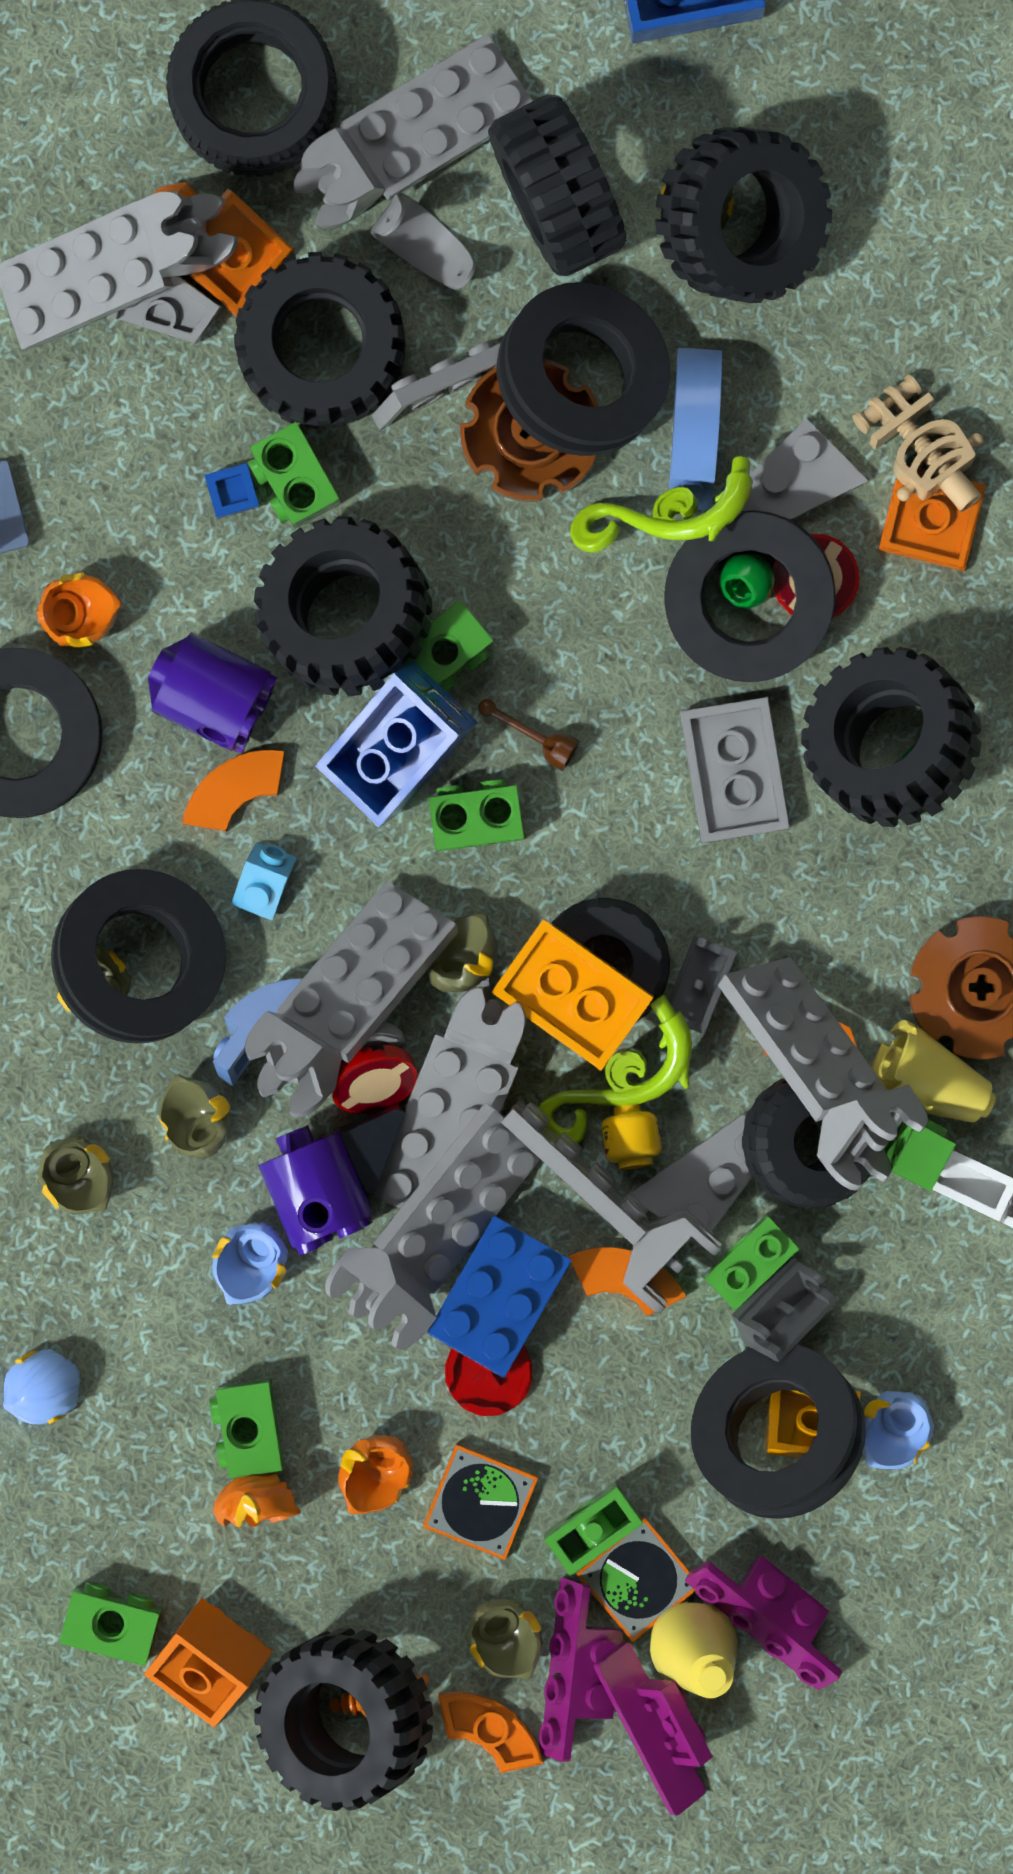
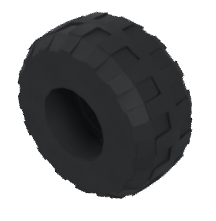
(629, 926)
(772, 1156)

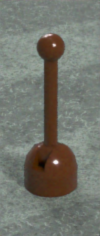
(556, 748)

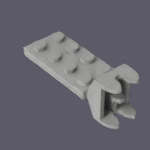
(410, 132)
(110, 264)
(347, 996)
(823, 1069)
(458, 1076)
(434, 1229)
(652, 1241)

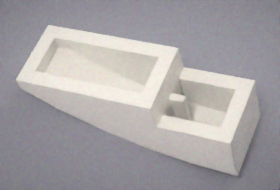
(977, 1187)

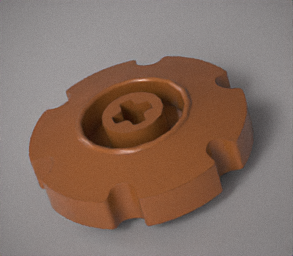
(518, 464)
(944, 1001)

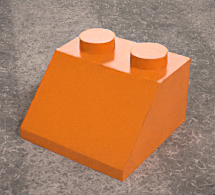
(208, 1662)

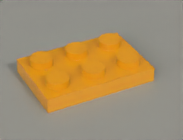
(573, 994)

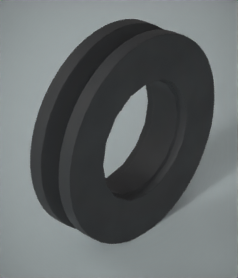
(616, 323)
(761, 658)
(79, 740)
(188, 921)
(816, 1474)

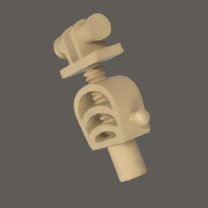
(946, 468)

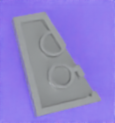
(175, 311)
(443, 375)
(802, 475)
(702, 1179)

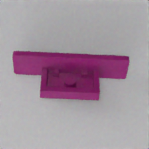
(773, 1613)
(572, 1682)
(658, 1727)

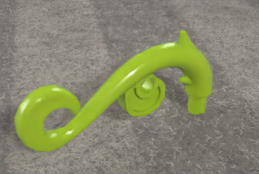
(662, 525)
(624, 1092)

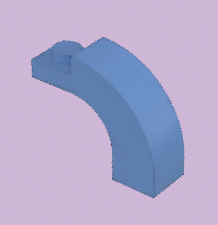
(696, 422)
(230, 1053)

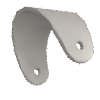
(424, 242)

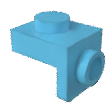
(263, 880)

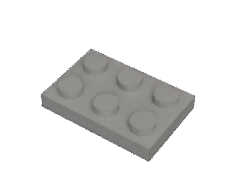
(734, 770)

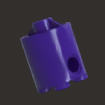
(209, 691)
(311, 1175)

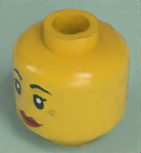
(631, 1137)

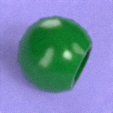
(747, 580)

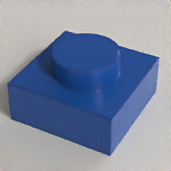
(232, 491)

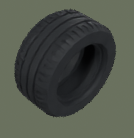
(251, 23)

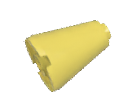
(934, 1074)
(695, 1648)

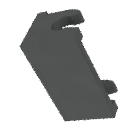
(698, 980)
(783, 1310)

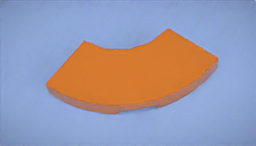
(233, 785)
(604, 1271)
(492, 1727)

